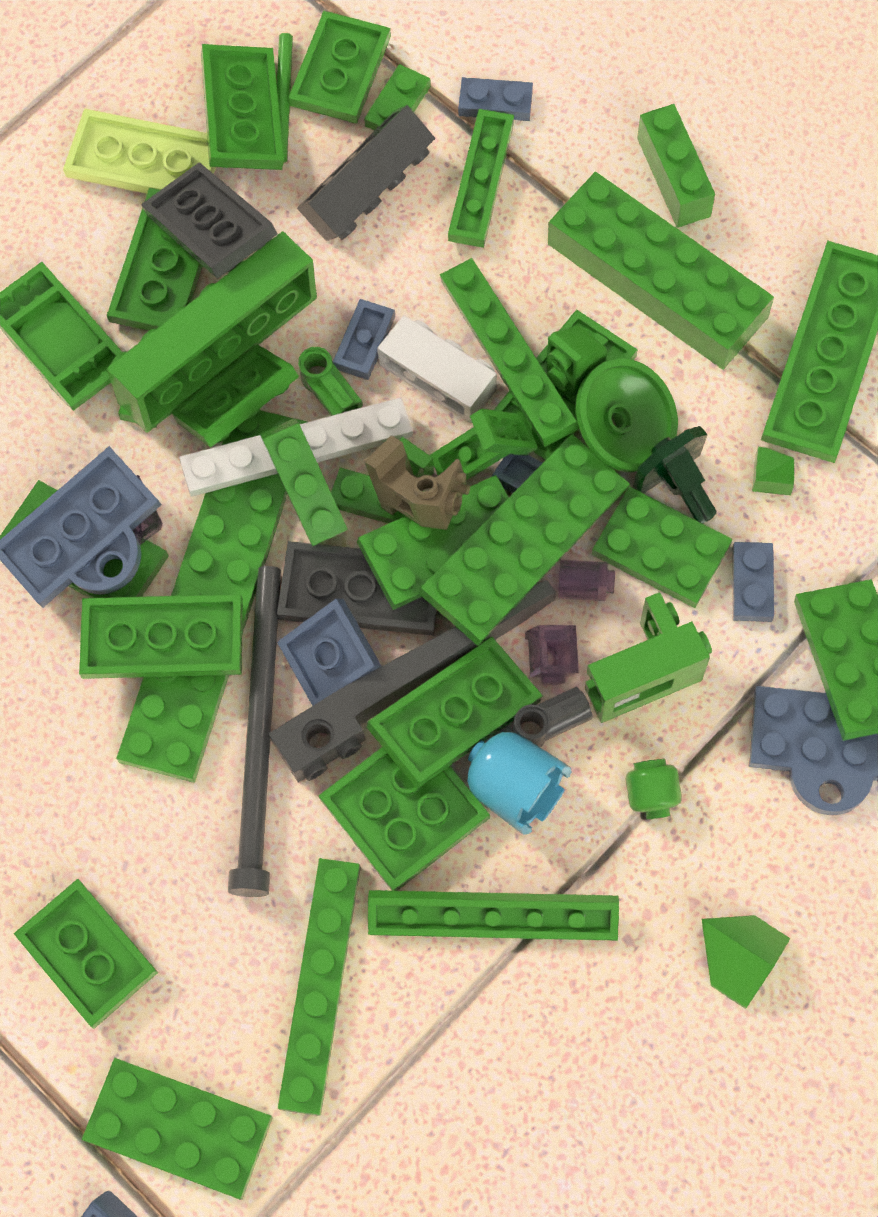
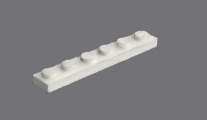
(327, 438)

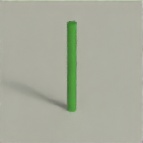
(284, 86)

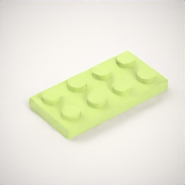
(132, 152)

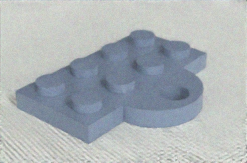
(81, 531)
(801, 736)

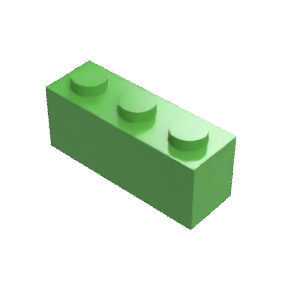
(675, 165)
(303, 481)

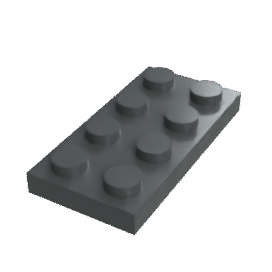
(209, 220)
(326, 572)

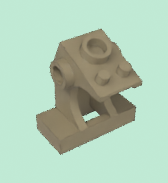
(403, 492)

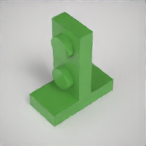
(490, 440)

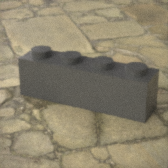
(366, 173)

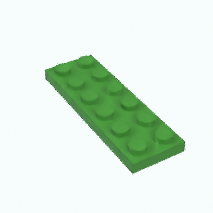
(827, 355)
(523, 539)

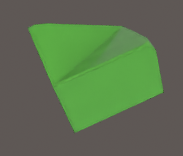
(773, 472)

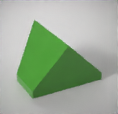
(741, 954)

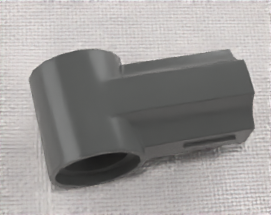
(554, 716)

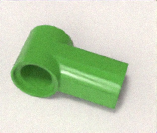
(328, 386)

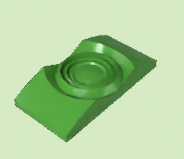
(57, 335)

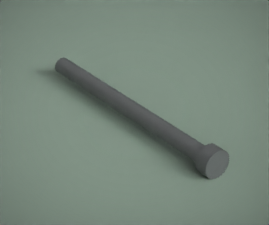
(249, 878)

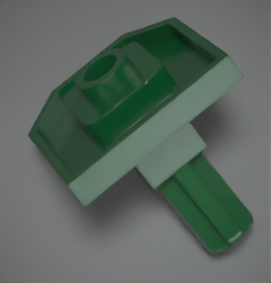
(675, 466)

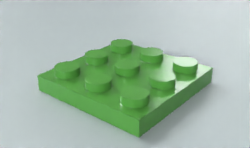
(395, 823)

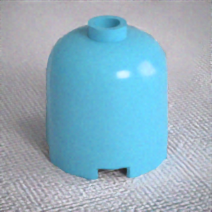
(516, 779)

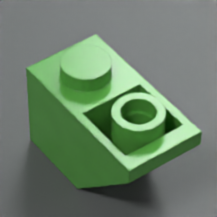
(572, 356)

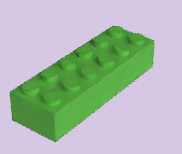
(659, 270)
(213, 331)

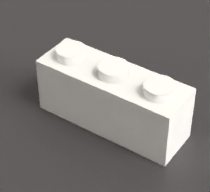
(437, 367)

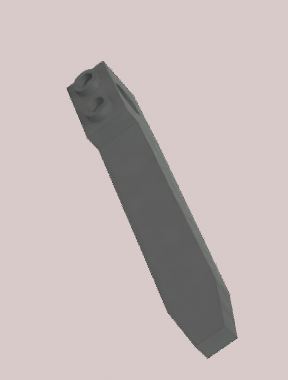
(366, 697)

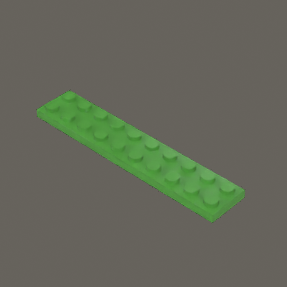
(222, 557)

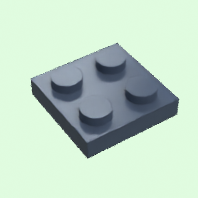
(328, 651)

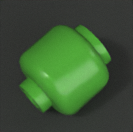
(653, 788)

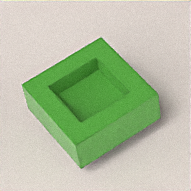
(420, 461)

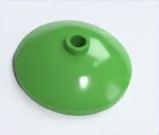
(638, 405)

